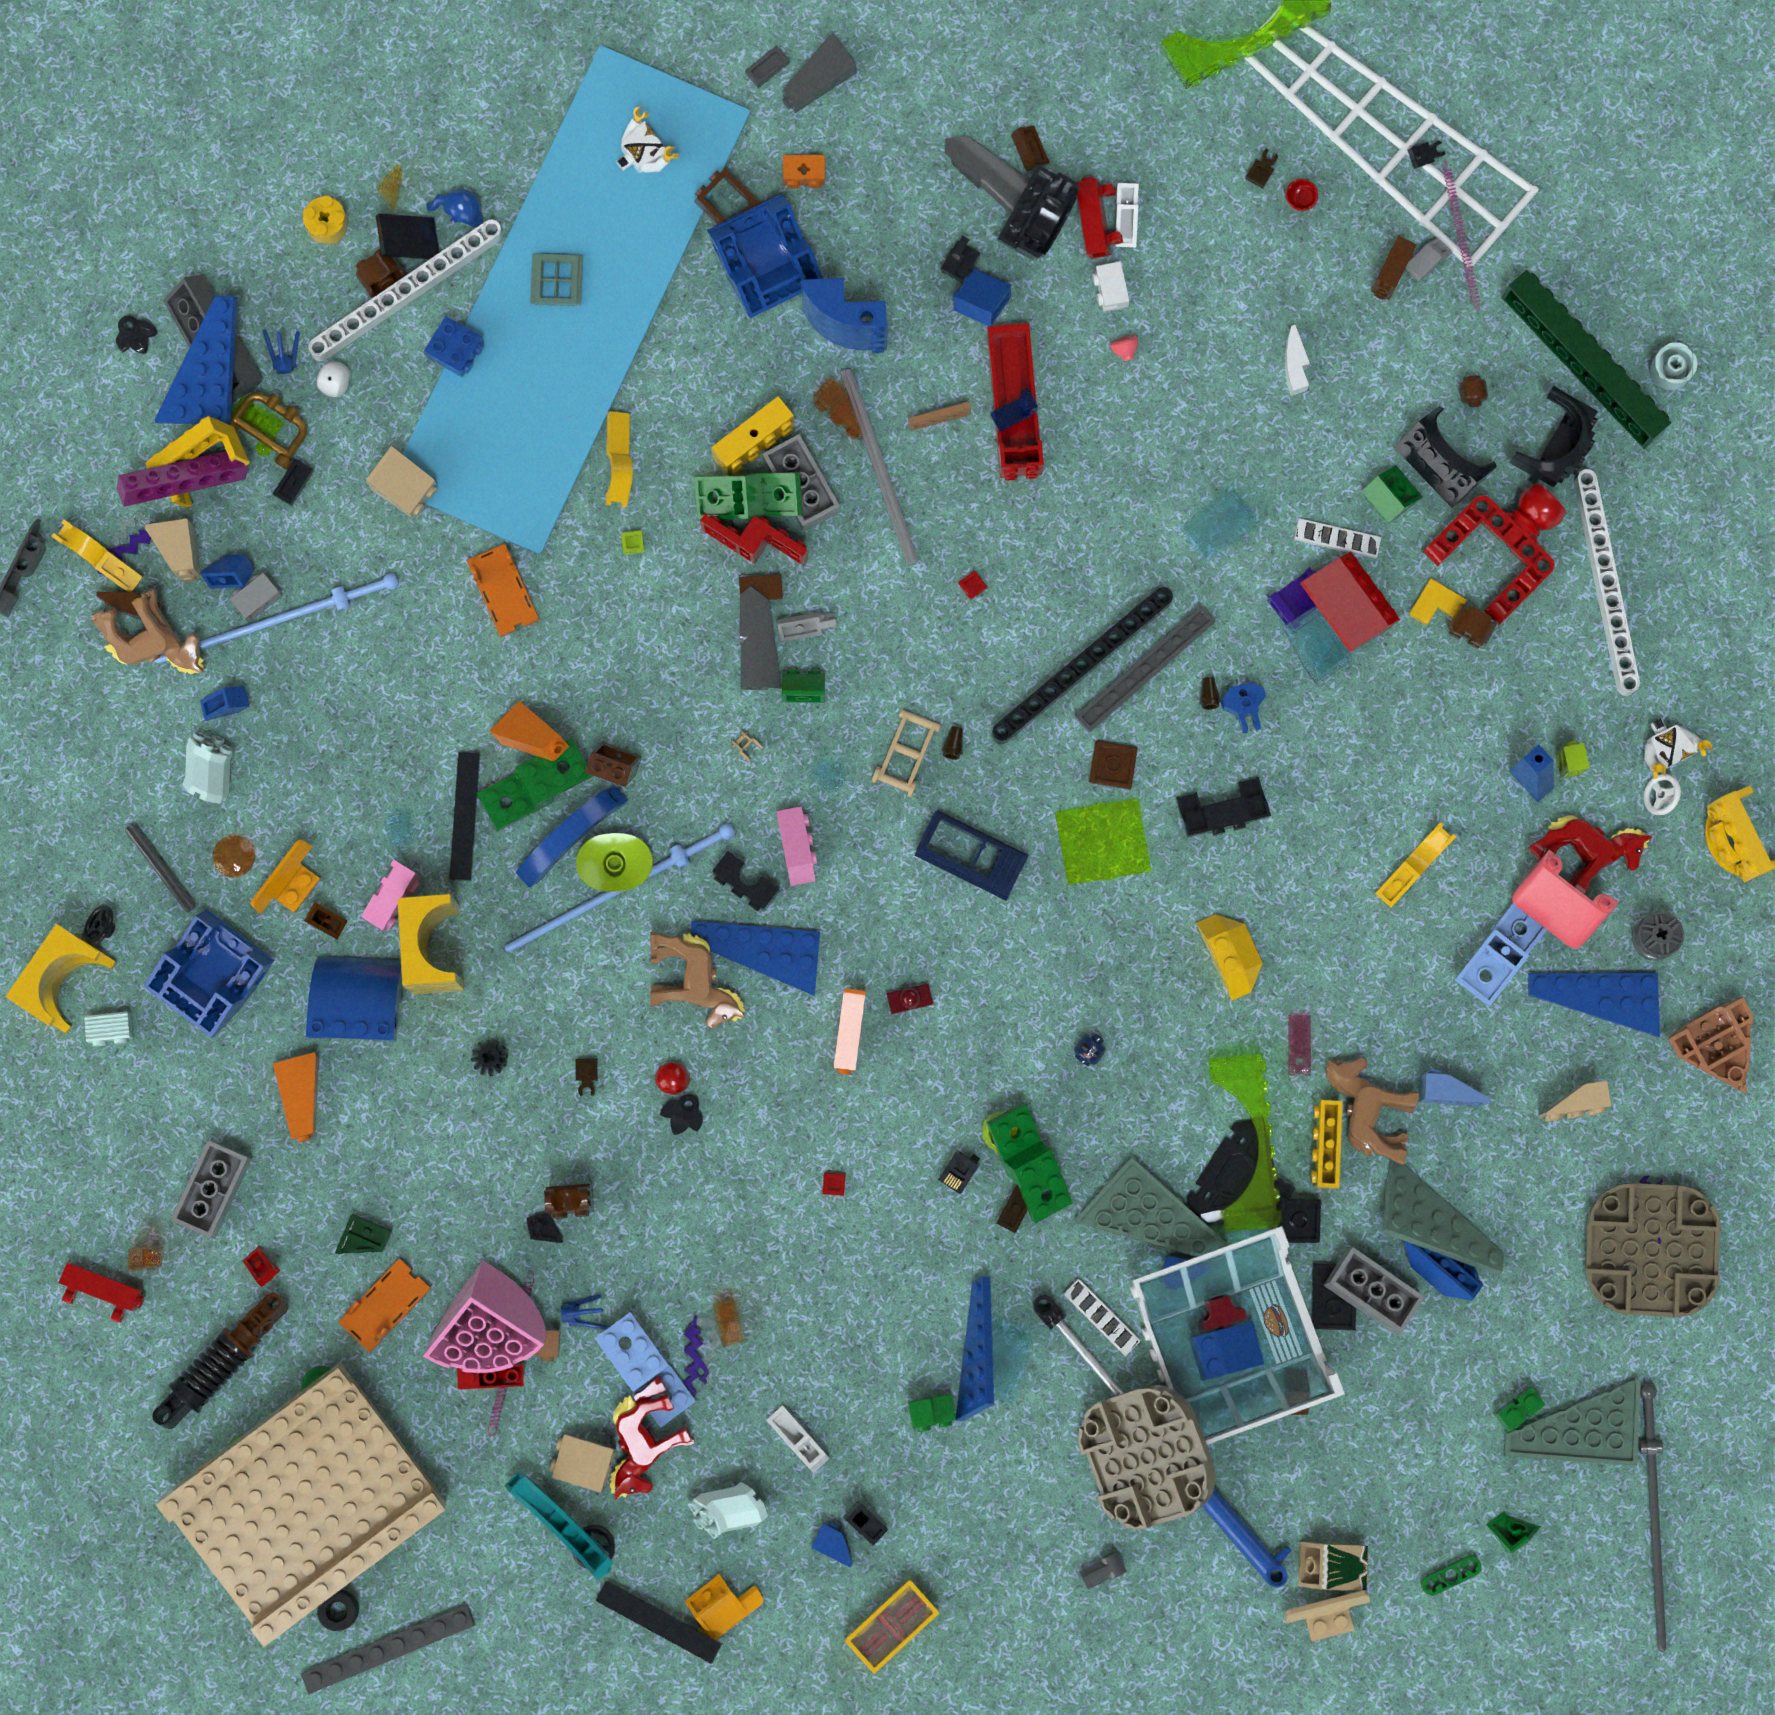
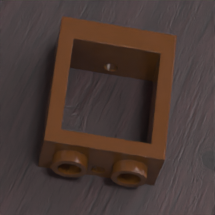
(715, 179)
(1393, 268)
(606, 764)

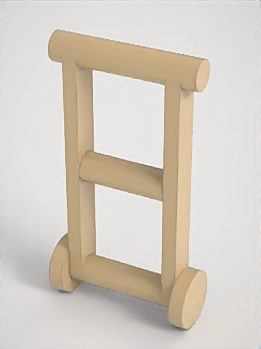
(880, 772)

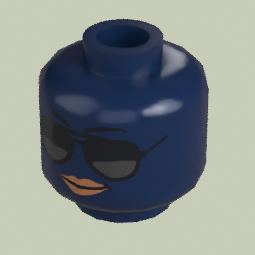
(1090, 1049)

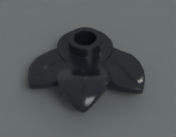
(136, 337)
(680, 1116)

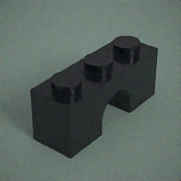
(759, 894)

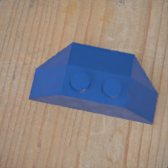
(1444, 1273)

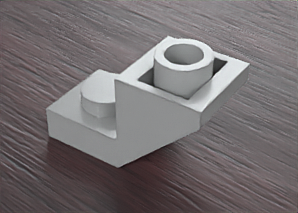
(1427, 259)

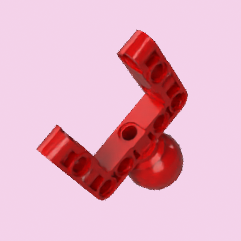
(1536, 512)

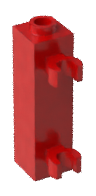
(1094, 219)
(101, 1287)

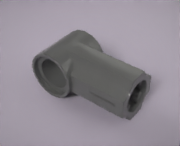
(1108, 1568)

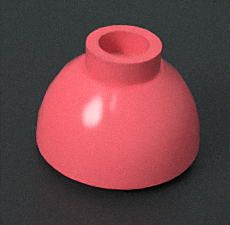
(1125, 347)

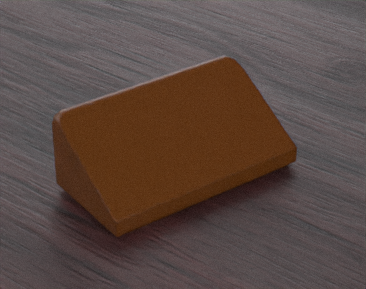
(1029, 147)
(767, 585)

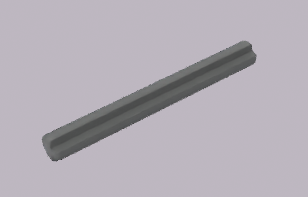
(160, 868)

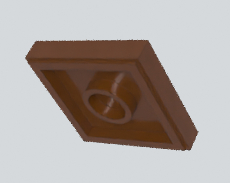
(1113, 765)

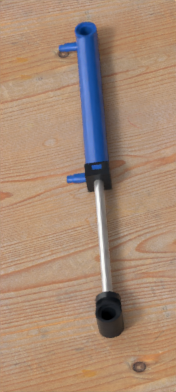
(1216, 1507)

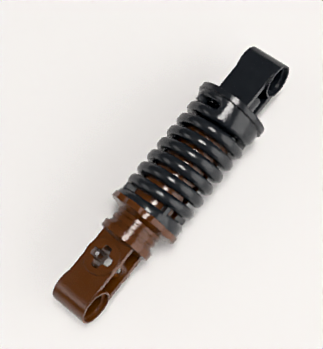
(229, 1352)

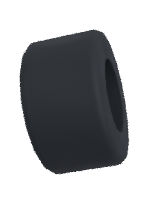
(349, 1619)

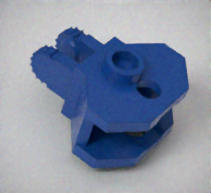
(1246, 705)

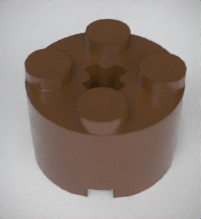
(378, 273)
(1472, 625)

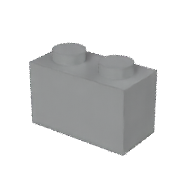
(255, 597)

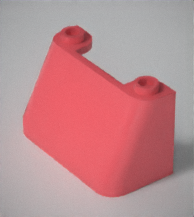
(1559, 904)

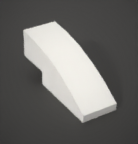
(1127, 213)
(1295, 363)
(798, 1439)

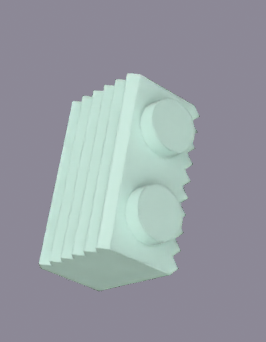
(108, 1027)

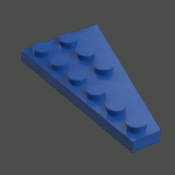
(774, 952)
(1613, 997)
(976, 1380)

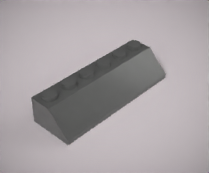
(188, 307)

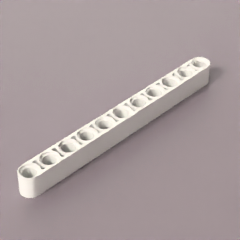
(411, 281)
(1604, 592)

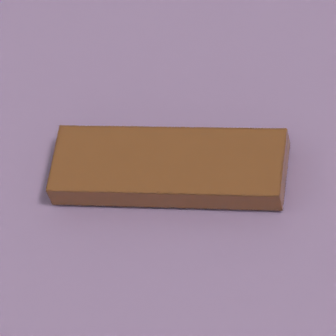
(939, 416)

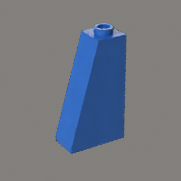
(1535, 773)

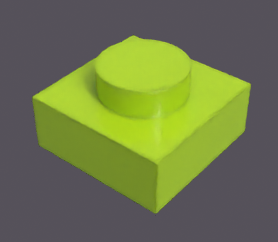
(632, 542)

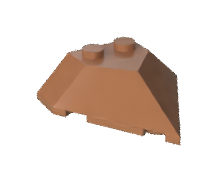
(1718, 1042)

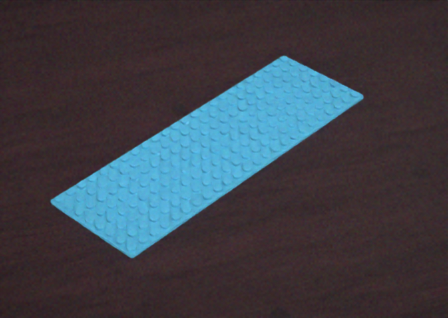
(531, 407)

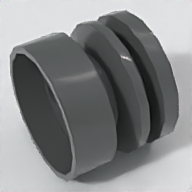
(1655, 948)

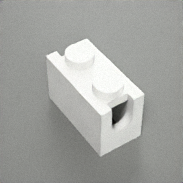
(1111, 286)

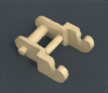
(744, 735)

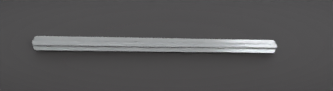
(879, 467)

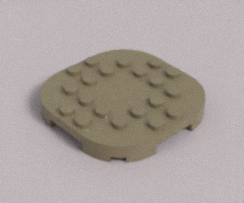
(1634, 1271)
(1147, 1456)

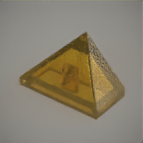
(390, 187)

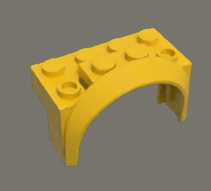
(196, 441)
(1738, 826)

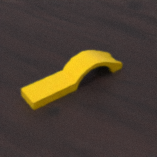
(621, 464)
(98, 556)
(1415, 865)

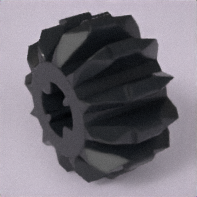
(491, 1064)

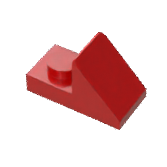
(260, 1266)

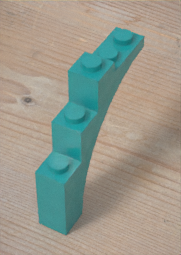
(565, 1527)

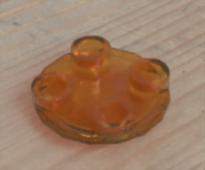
(233, 856)

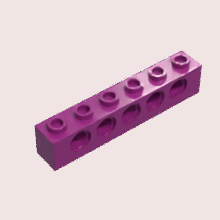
(179, 478)

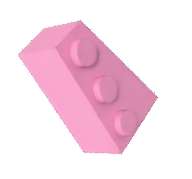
(796, 845)
(384, 905)

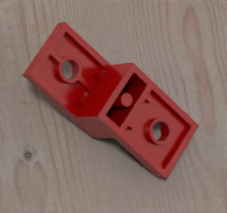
(754, 539)

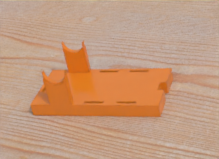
(498, 579)
(375, 1315)

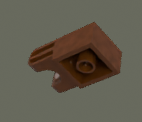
(569, 1200)

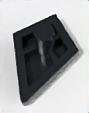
(543, 1229)

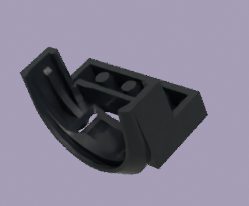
(1048, 217)
(1439, 462)

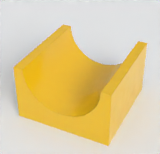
(416, 922)

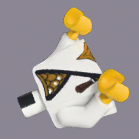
(643, 147)
(1671, 747)

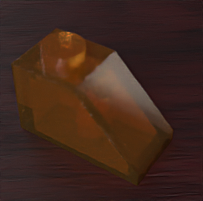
(728, 1322)

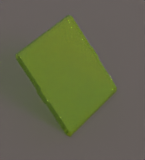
(1103, 841)

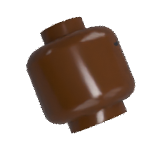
(1473, 391)

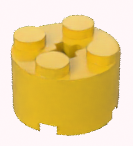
(329, 209)

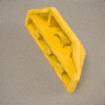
(1231, 953)

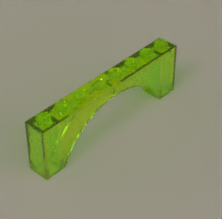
(1199, 59)
(1244, 1080)

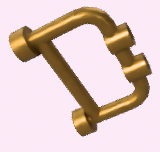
(290, 414)

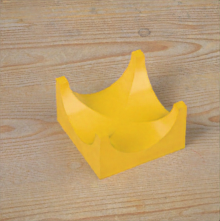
(40, 981)

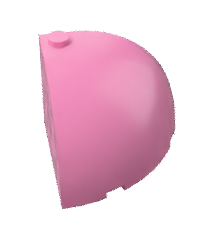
(487, 1325)

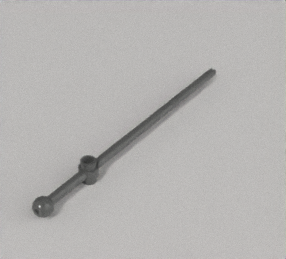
(1651, 1448)

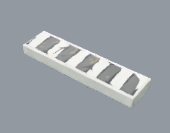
(1337, 538)
(1101, 1317)

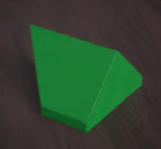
(1512, 1532)

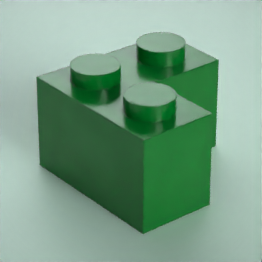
(931, 1412)

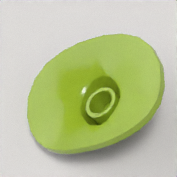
(614, 862)

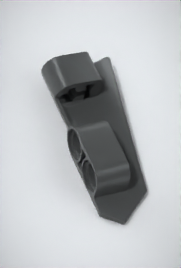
(986, 171)
(14, 574)
(757, 643)

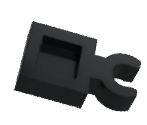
(1424, 154)

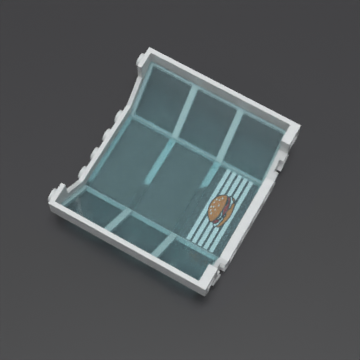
(1264, 1286)

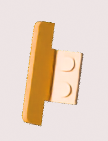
(289, 881)
(718, 1607)

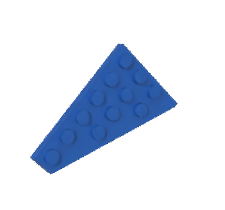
(206, 373)

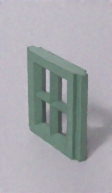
(575, 279)

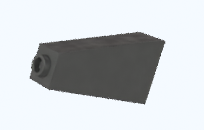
(819, 75)

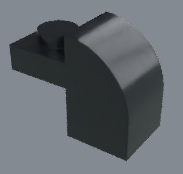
(865, 1523)

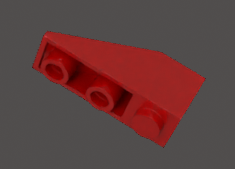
(505, 1378)

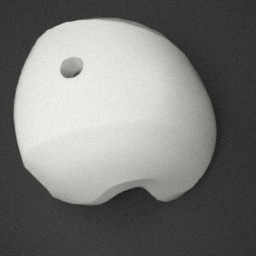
(340, 379)

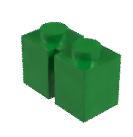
(1514, 1415)

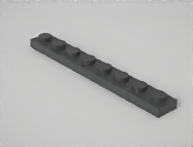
(1145, 669)
(387, 1649)

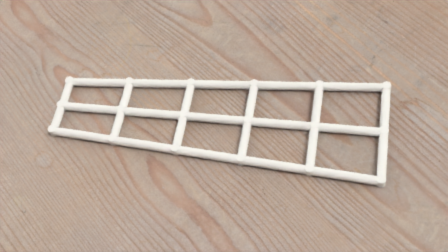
(1379, 177)

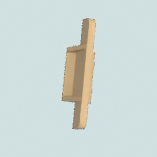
(1328, 1616)

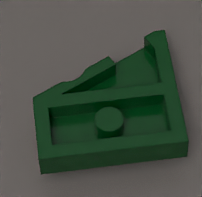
(363, 1236)

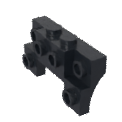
(1226, 814)

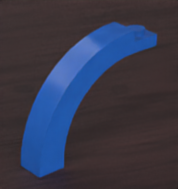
(568, 834)

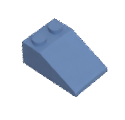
(1445, 1089)

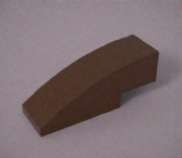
(122, 602)

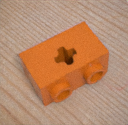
(793, 169)

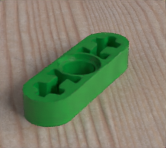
(1463, 1563)

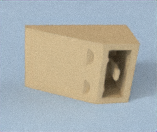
(1586, 1098)

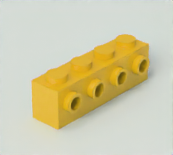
(1328, 1144)

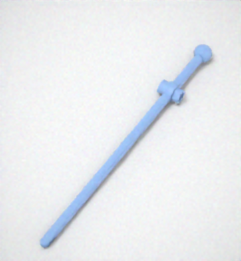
(340, 599)
(678, 857)

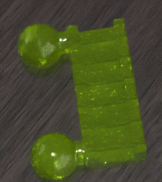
(263, 422)

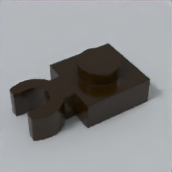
(1261, 171)
(586, 1072)

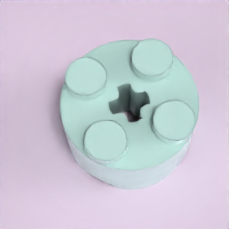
(1665, 375)

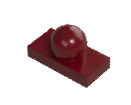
(909, 999)

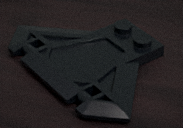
(1230, 1175)

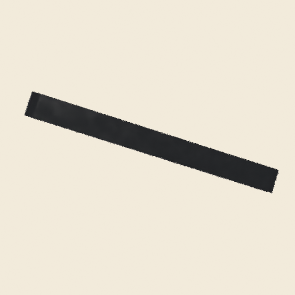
(1086, 656)

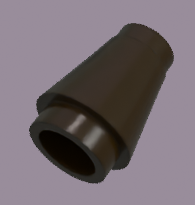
(1209, 694)
(954, 744)

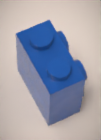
(981, 297)
(454, 346)

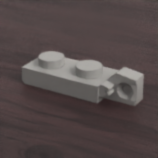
(805, 625)

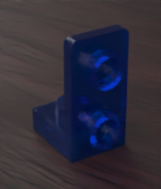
(1015, 411)

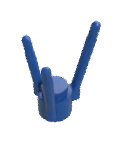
(283, 363)
(572, 1312)

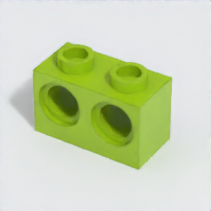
(1572, 759)

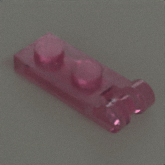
(1299, 1044)

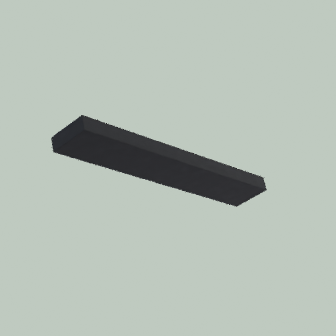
(464, 816)
(659, 1622)

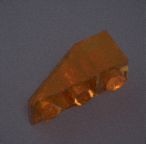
(835, 402)
(144, 1259)

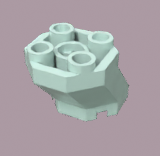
(207, 767)
(727, 1510)

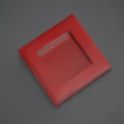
(972, 585)
(834, 1184)

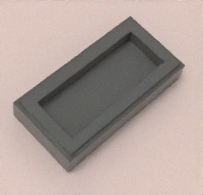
(767, 67)

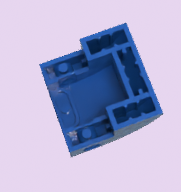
(764, 255)
(840, 321)
(209, 973)
(354, 998)

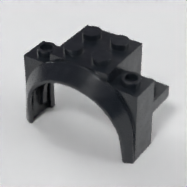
(1567, 446)

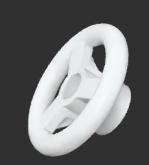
(1667, 796)

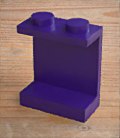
(1292, 600)

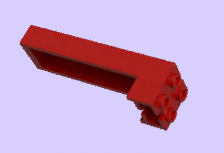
(1011, 373)

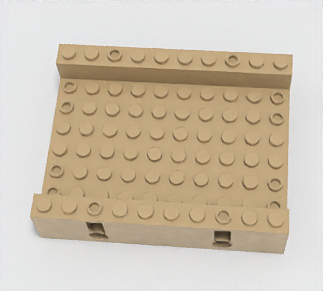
(303, 1503)

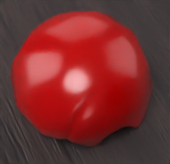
(1302, 195)
(672, 1078)

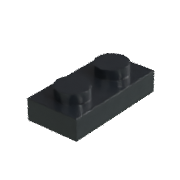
(293, 482)

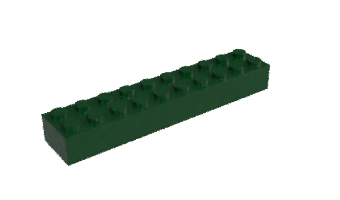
(1586, 359)

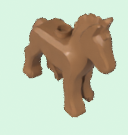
(1366, 1109)

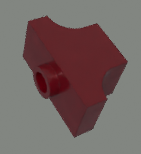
(1221, 1313)

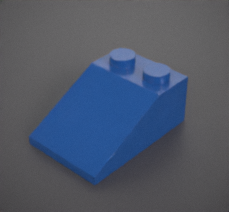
(1227, 1351)

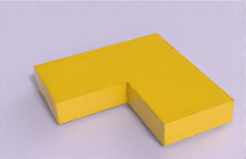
(1434, 597)

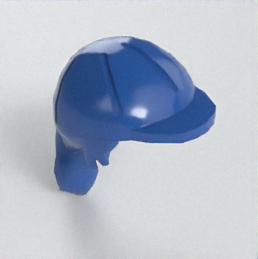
(460, 205)

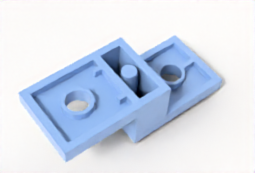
(1500, 955)
(643, 1364)

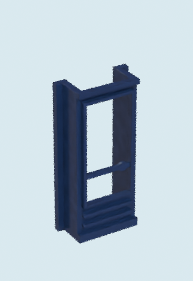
(1004, 872)

